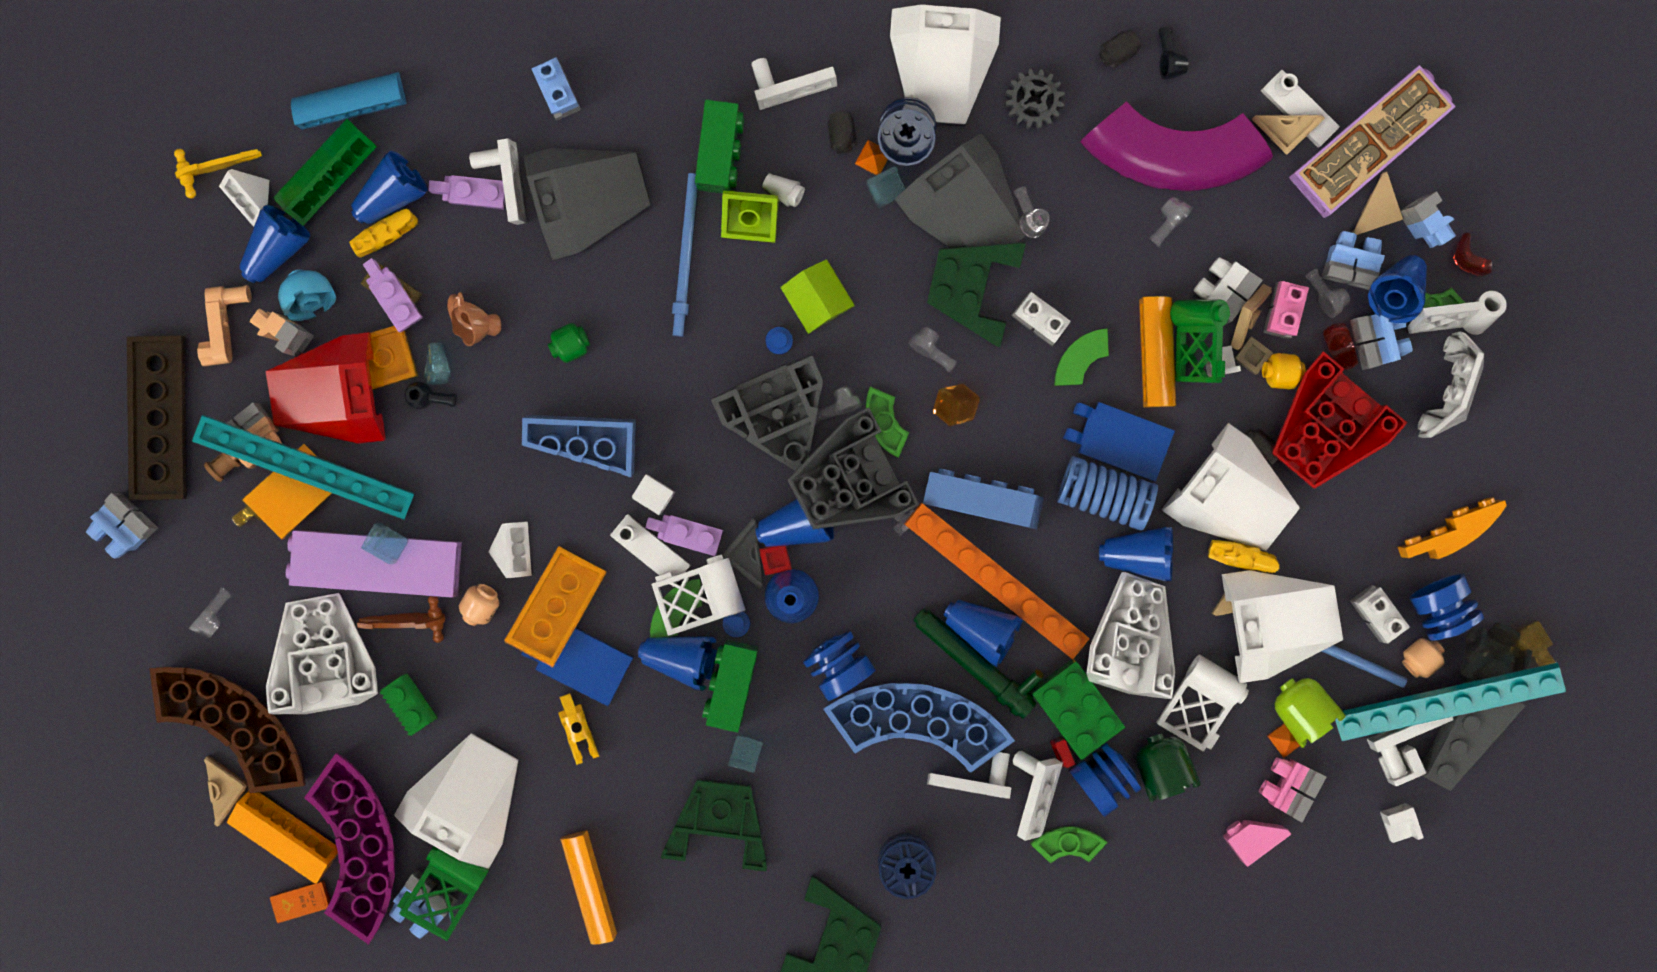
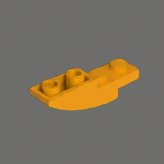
(1462, 529)

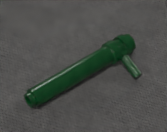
(1007, 691)

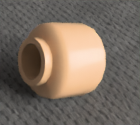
(479, 604)
(1423, 658)

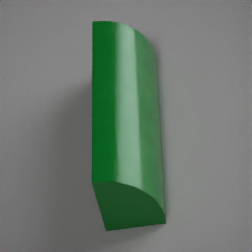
(324, 172)

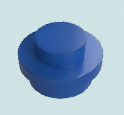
(779, 340)
(736, 624)

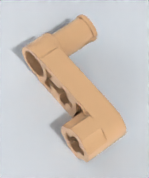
(219, 347)

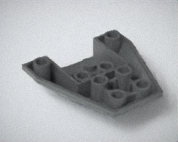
(583, 195)
(964, 199)
(850, 478)

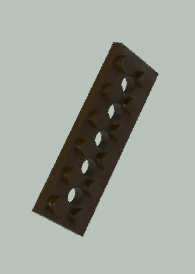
(141, 406)

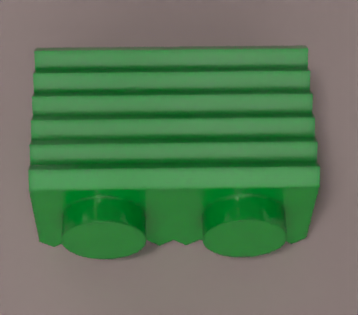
(408, 704)

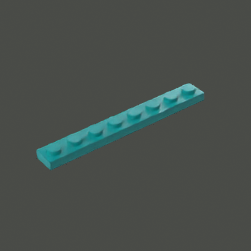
(302, 467)
(1451, 701)

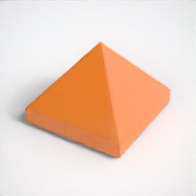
(871, 158)
(1283, 740)

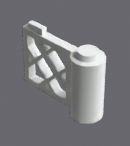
(1472, 316)
(719, 588)
(1213, 683)

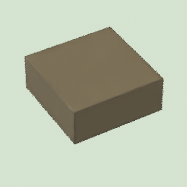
(1253, 355)

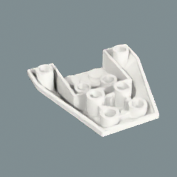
(944, 56)
(1458, 396)
(1234, 494)
(1279, 621)
(1134, 641)
(319, 659)
(463, 802)

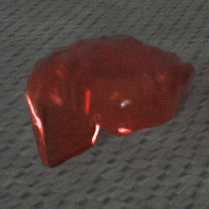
(1468, 261)
(1341, 345)

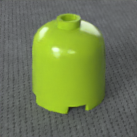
(1306, 709)

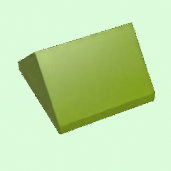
(749, 216)
(817, 296)

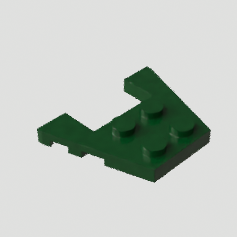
(961, 284)
(719, 811)
(846, 939)

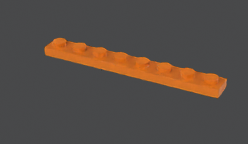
(996, 580)

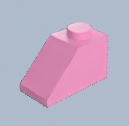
(1254, 839)

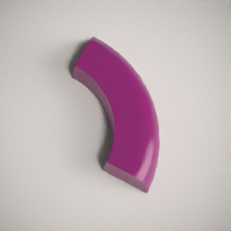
(1174, 157)
(362, 845)

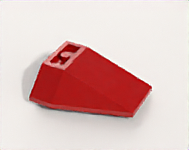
(328, 391)
(1332, 424)

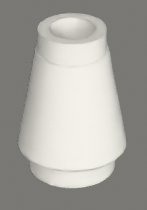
(787, 190)

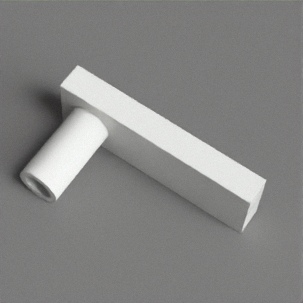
(774, 94)
(1294, 101)
(507, 157)
(648, 548)
(1387, 741)
(996, 784)
(1040, 795)

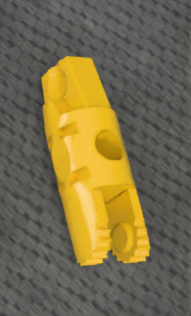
(383, 232)
(1242, 556)
(569, 716)

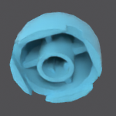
(305, 293)

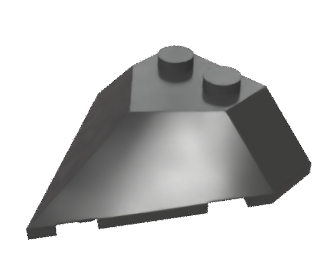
(775, 410)

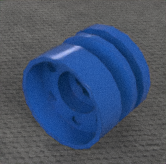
(1448, 612)
(839, 666)
(1105, 779)

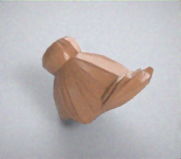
(471, 321)

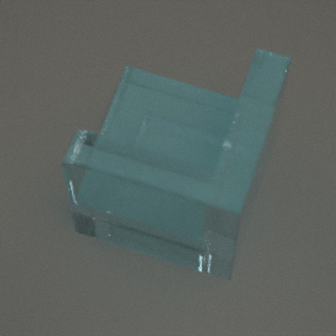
(885, 187)
(384, 543)
(745, 753)

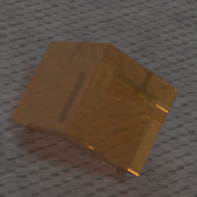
(956, 404)

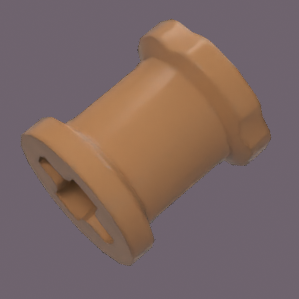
(220, 466)

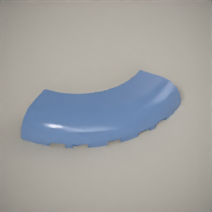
(922, 715)

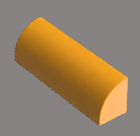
(1157, 352)
(283, 835)
(589, 887)

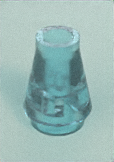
(436, 365)

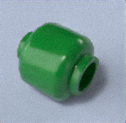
(568, 342)

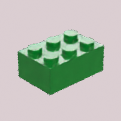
(719, 147)
(730, 685)
(1077, 709)

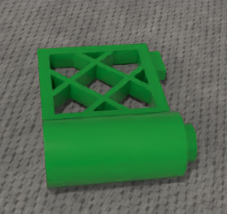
(1200, 317)
(450, 871)

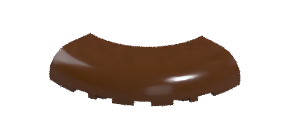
(234, 719)

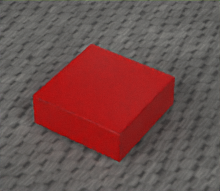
(775, 559)
(1062, 752)

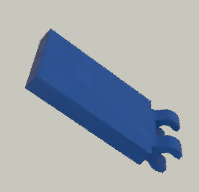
(1121, 440)
(588, 667)

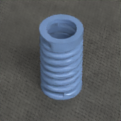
(1111, 482)

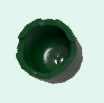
(1165, 767)

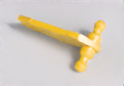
(186, 171)

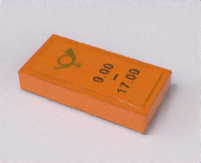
(300, 901)

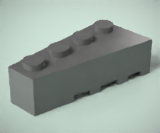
(1464, 741)

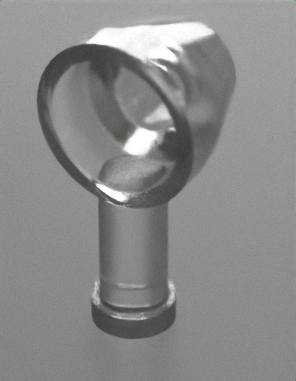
(1175, 213)
(1033, 221)
(1331, 301)
(925, 343)
(844, 402)
(207, 622)

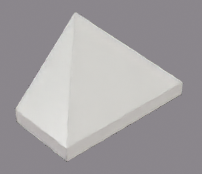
(246, 192)
(512, 550)

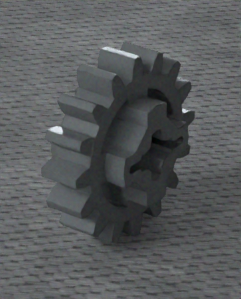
(1040, 109)

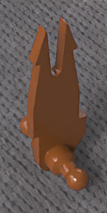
(433, 619)

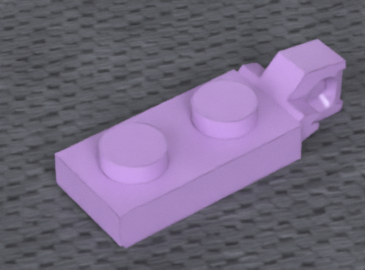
(470, 191)
(392, 296)
(686, 533)

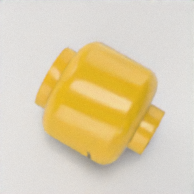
(1283, 371)

